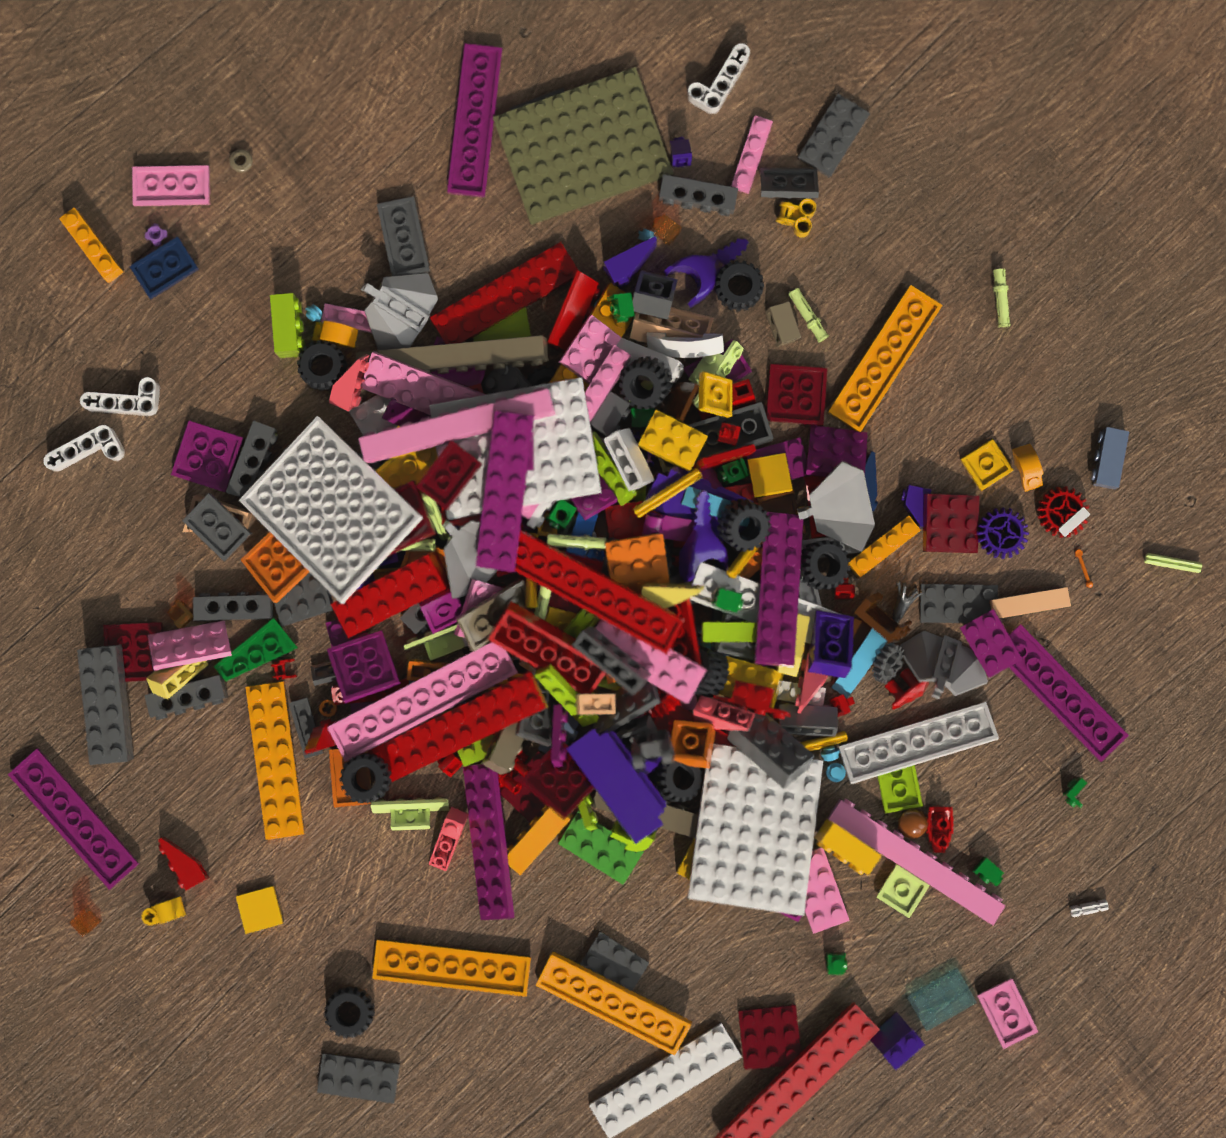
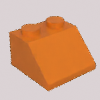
(693, 743)

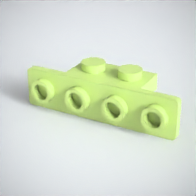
(717, 365)
(439, 643)
(410, 813)

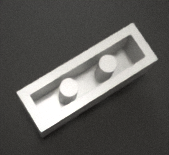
(629, 459)

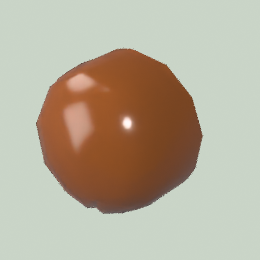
(912, 823)

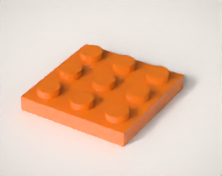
(637, 561)
(274, 567)

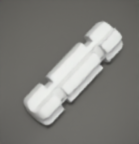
(1088, 908)

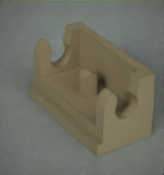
(782, 324)

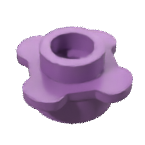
(150, 234)

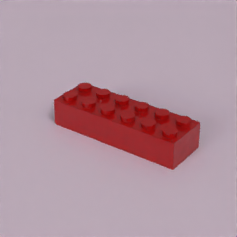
(392, 594)
(544, 645)

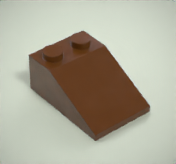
(680, 400)

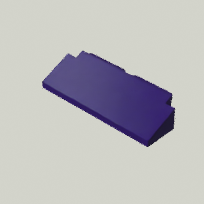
(673, 505)
(613, 776)

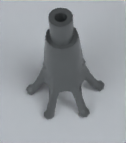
(903, 602)

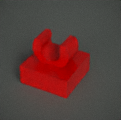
(729, 434)
(844, 590)
(842, 704)
(450, 764)

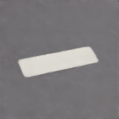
(1072, 523)

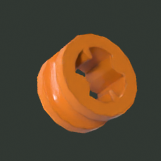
(333, 710)

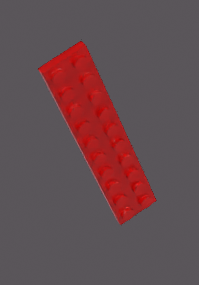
(597, 593)
(462, 726)
(803, 1076)

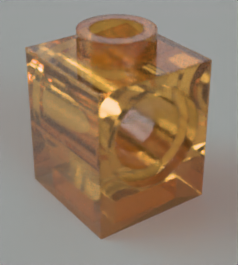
(666, 229)

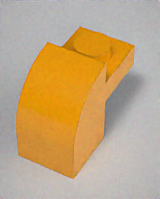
(335, 333)
(1029, 467)

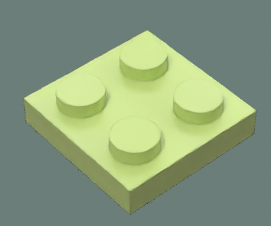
(902, 891)

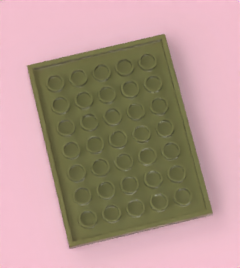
(583, 146)

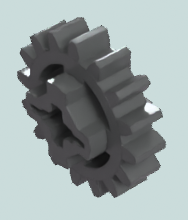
(888, 662)

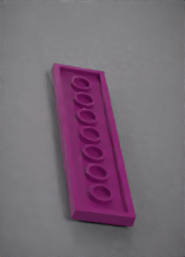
(474, 120)
(505, 491)
(779, 591)
(1065, 697)
(73, 819)
(488, 843)

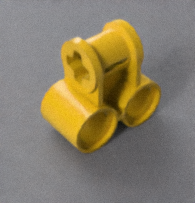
(796, 216)
(164, 912)

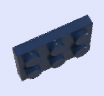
(164, 268)

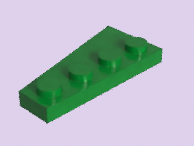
(262, 647)

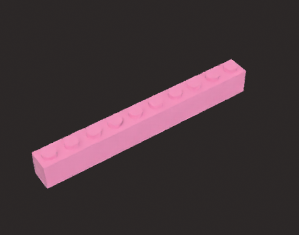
(597, 392)
(452, 427)
(916, 862)

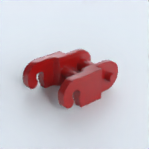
(284, 676)

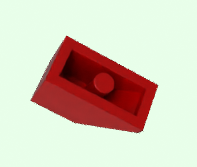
(320, 738)

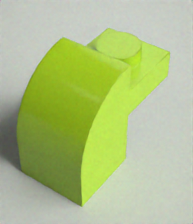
(620, 834)

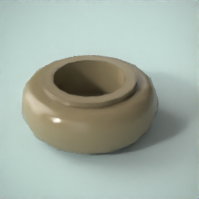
(243, 168)

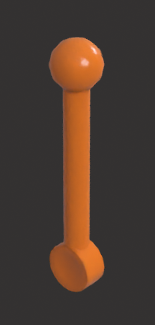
(1078, 553)

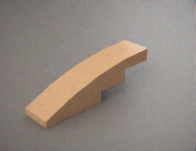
(1031, 602)

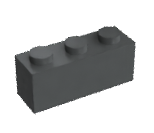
(811, 721)

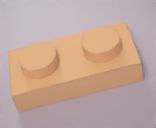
(595, 704)

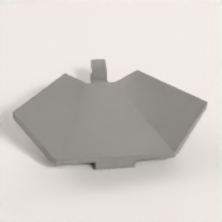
(399, 309)
(842, 507)
(461, 558)
(944, 663)

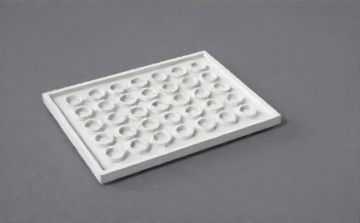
(561, 449)
(330, 509)
(754, 835)

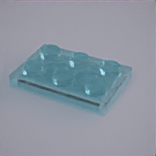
(941, 999)

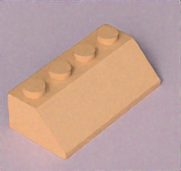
(679, 324)

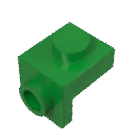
(1074, 788)

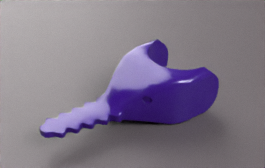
(706, 268)
(701, 543)

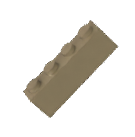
(503, 750)

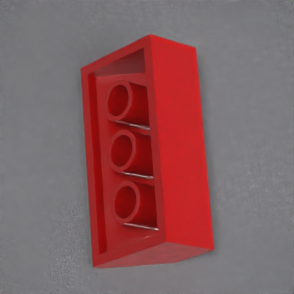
(574, 311)
(686, 640)

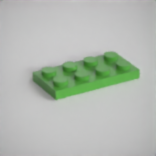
(600, 849)

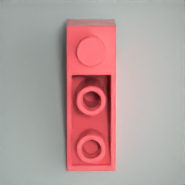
(347, 389)
(809, 685)
(722, 715)
(448, 838)

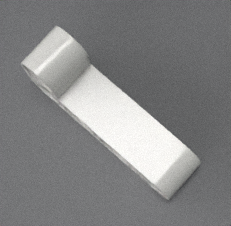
(723, 77)
(120, 400)
(82, 452)

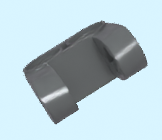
(652, 745)

